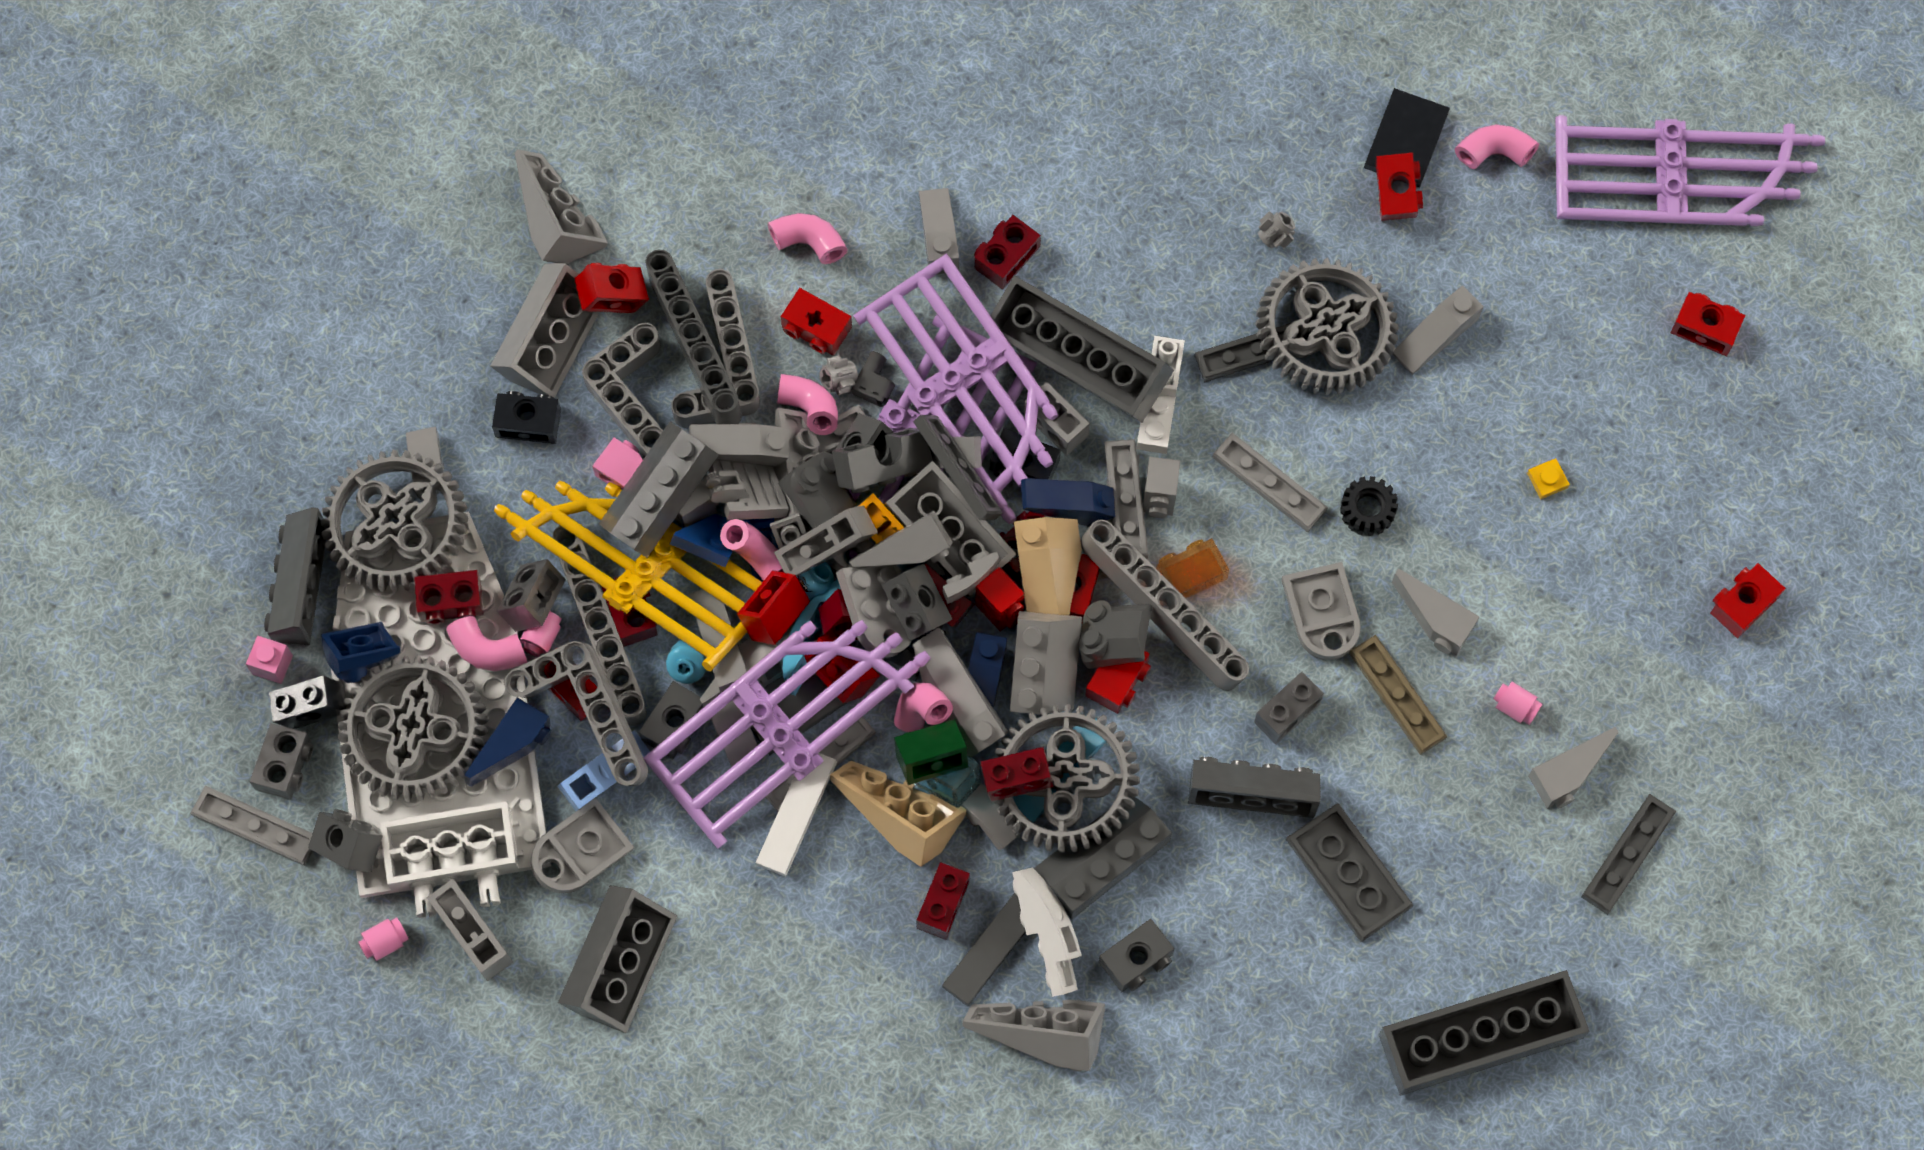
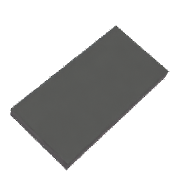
(1349, 872)

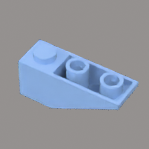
(595, 777)

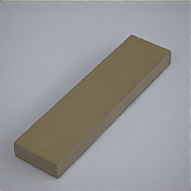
(1398, 694)

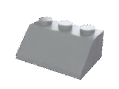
(1045, 662)

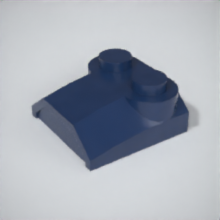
(358, 649)

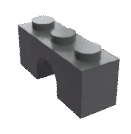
(858, 466)

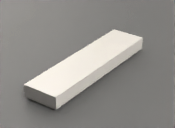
(794, 818)

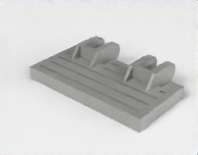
(747, 490)

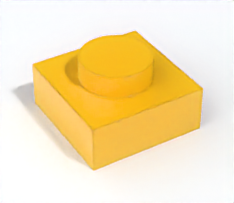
(1548, 478)

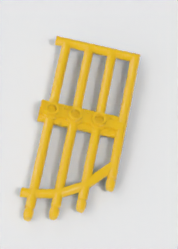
(640, 574)

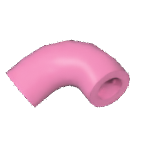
(1496, 140)
(810, 231)
(812, 398)
(751, 545)
(484, 652)
(922, 704)

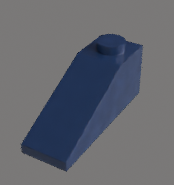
(1069, 499)
(987, 663)
(513, 738)

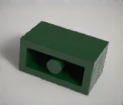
(931, 752)

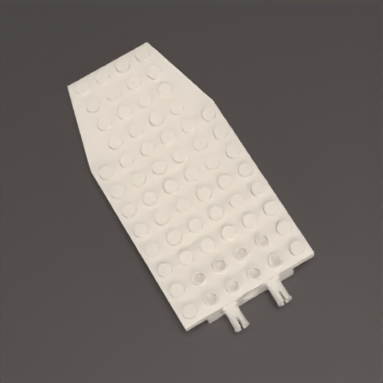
(468, 829)

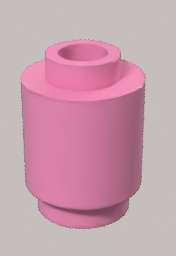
(540, 639)
(1517, 703)
(383, 939)

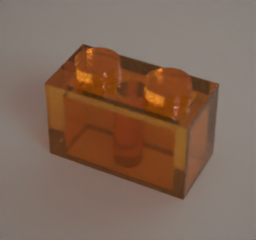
(1195, 568)

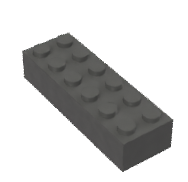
(1080, 349)
(1483, 1032)

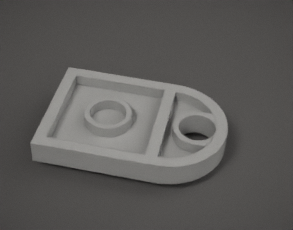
(869, 602)
(1322, 608)
(581, 848)

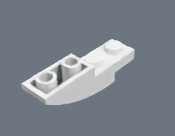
(1156, 426)
(1045, 915)

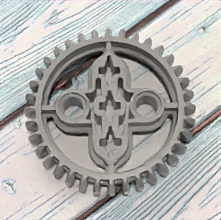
(1324, 337)
(397, 506)
(404, 717)
(1079, 780)

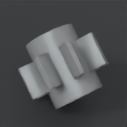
(1276, 229)
(838, 375)

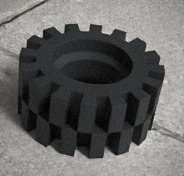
(1373, 489)

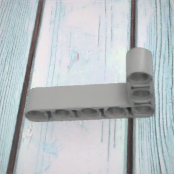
(732, 356)
(612, 383)
(591, 703)

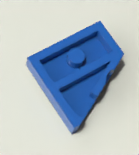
(704, 540)

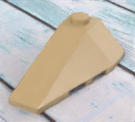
(1048, 562)
(906, 817)

